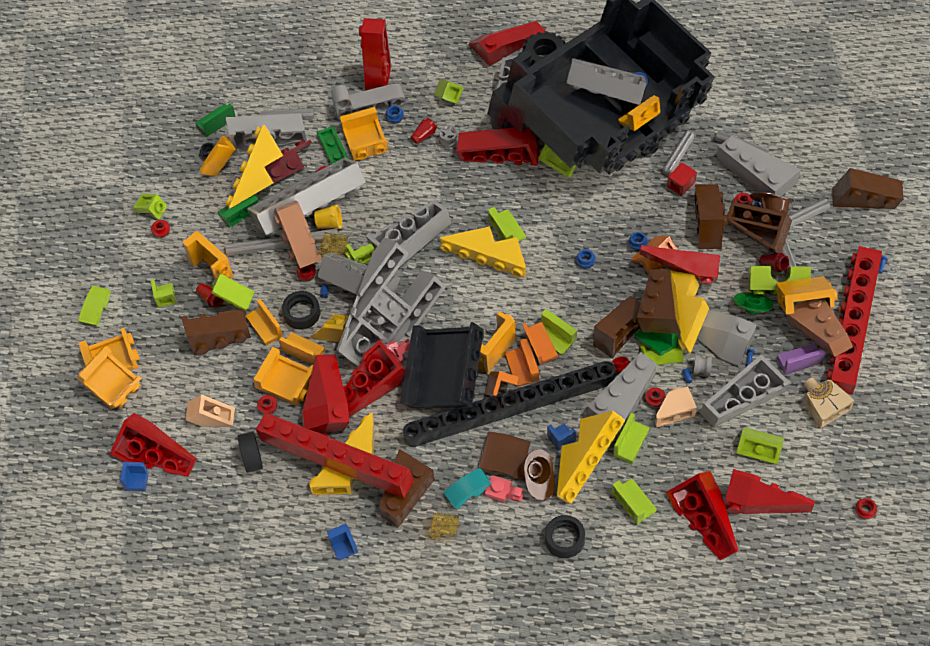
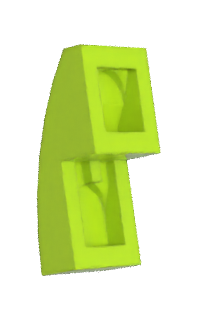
(94, 304)

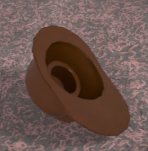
(772, 201)
(538, 474)

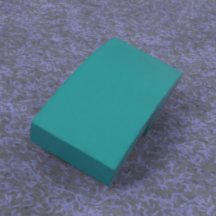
(466, 487)

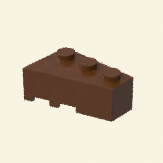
(867, 190)
(710, 215)
(761, 225)
(659, 304)
(617, 327)
(395, 508)

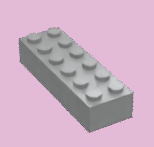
(310, 193)

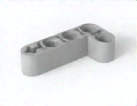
(379, 97)

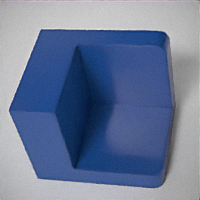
(561, 435)
(134, 476)
(342, 541)

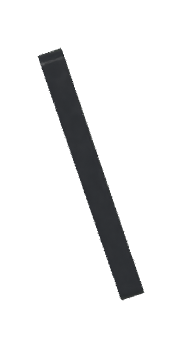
(503, 411)

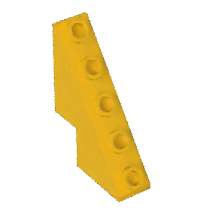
(254, 175)
(480, 246)
(691, 309)
(581, 457)
(332, 482)

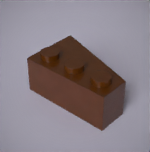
(216, 331)

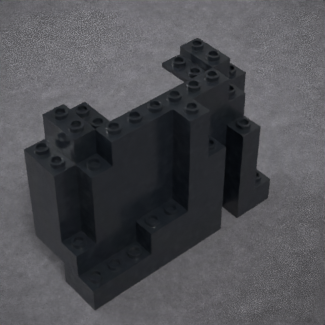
(585, 125)

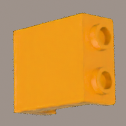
(364, 134)
(200, 249)
(804, 290)
(499, 343)
(120, 348)
(283, 378)
(108, 379)

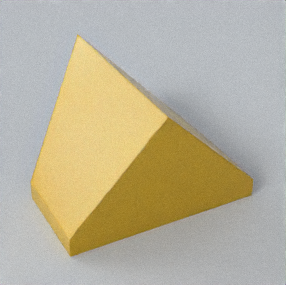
(332, 329)

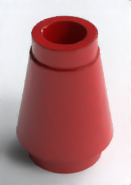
(424, 130)
(206, 294)

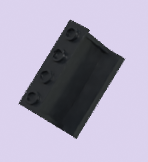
(442, 367)

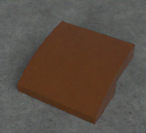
(503, 455)

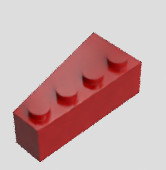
(375, 53)
(498, 146)

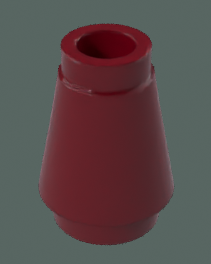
(778, 262)

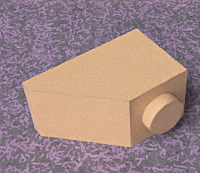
(676, 407)
(209, 412)

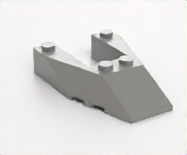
(379, 311)

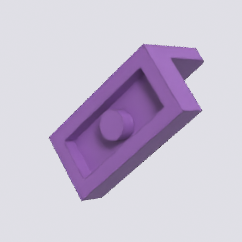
(800, 358)

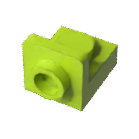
(150, 204)
(361, 255)

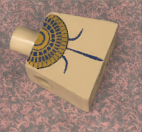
(826, 401)

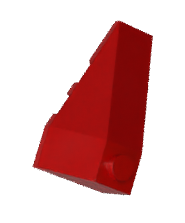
(502, 43)
(702, 265)
(373, 378)
(325, 398)
(146, 443)
(751, 496)
(704, 508)

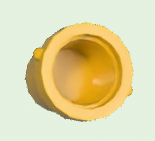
(329, 218)

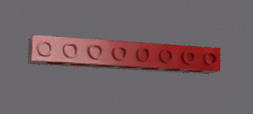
(869, 260)

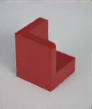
(681, 179)

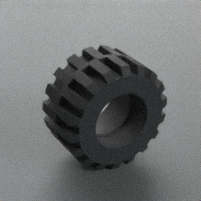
(542, 44)

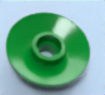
(753, 303)

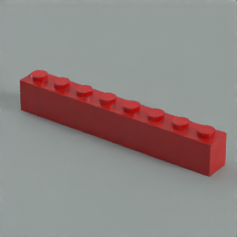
(335, 455)

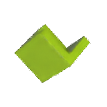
(448, 91)
(164, 294)

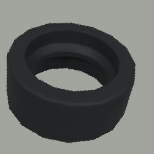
(299, 297)
(250, 452)
(565, 552)

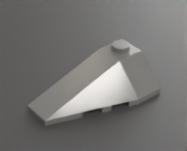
(727, 336)

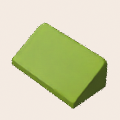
(673, 356)

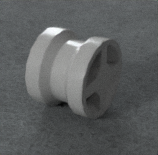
(445, 132)
(702, 365)

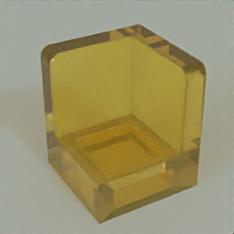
(334, 244)
(444, 525)

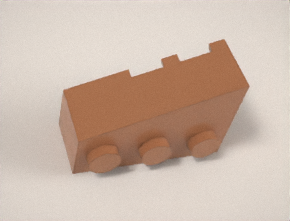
(296, 234)
(820, 324)

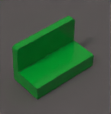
(215, 119)
(238, 212)
(657, 342)

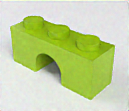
(761, 280)

